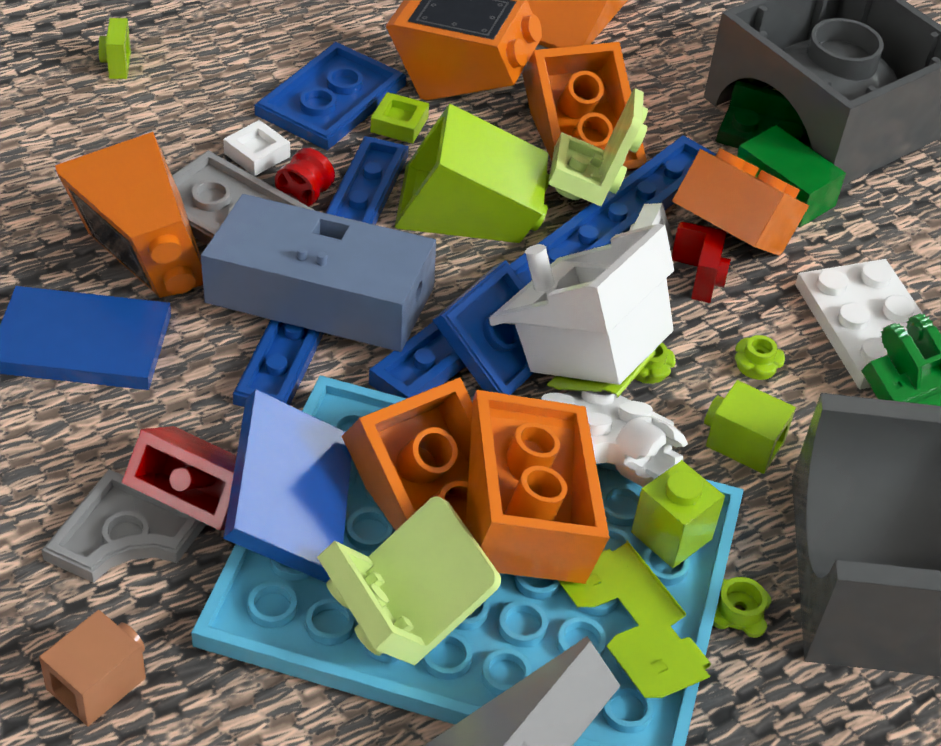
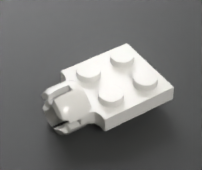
(627, 434)

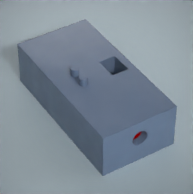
(319, 271)

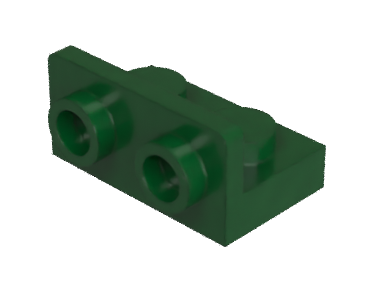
(755, 111)

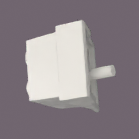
(596, 308)

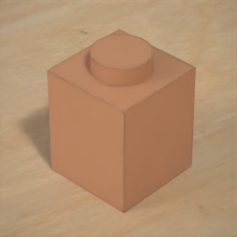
(94, 666)

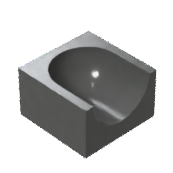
(850, 68)
(870, 534)

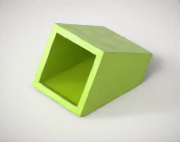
(473, 182)

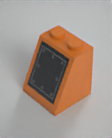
(463, 44)
(136, 212)

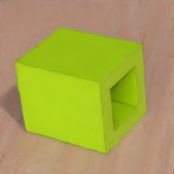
(748, 425)
(677, 513)

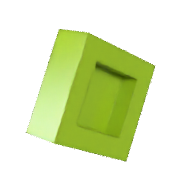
(115, 48)
(399, 117)

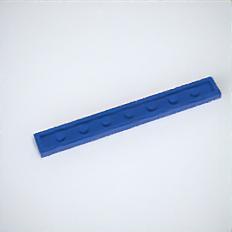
(286, 348)

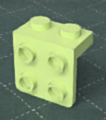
(591, 172)
(413, 584)

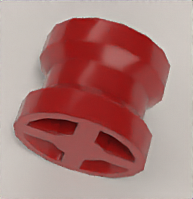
(305, 176)

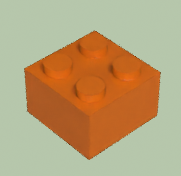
(746, 206)

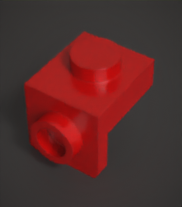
(702, 248)

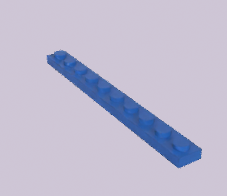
(428, 356)

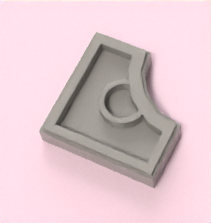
(116, 527)

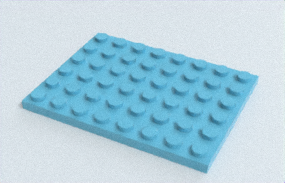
(297, 628)

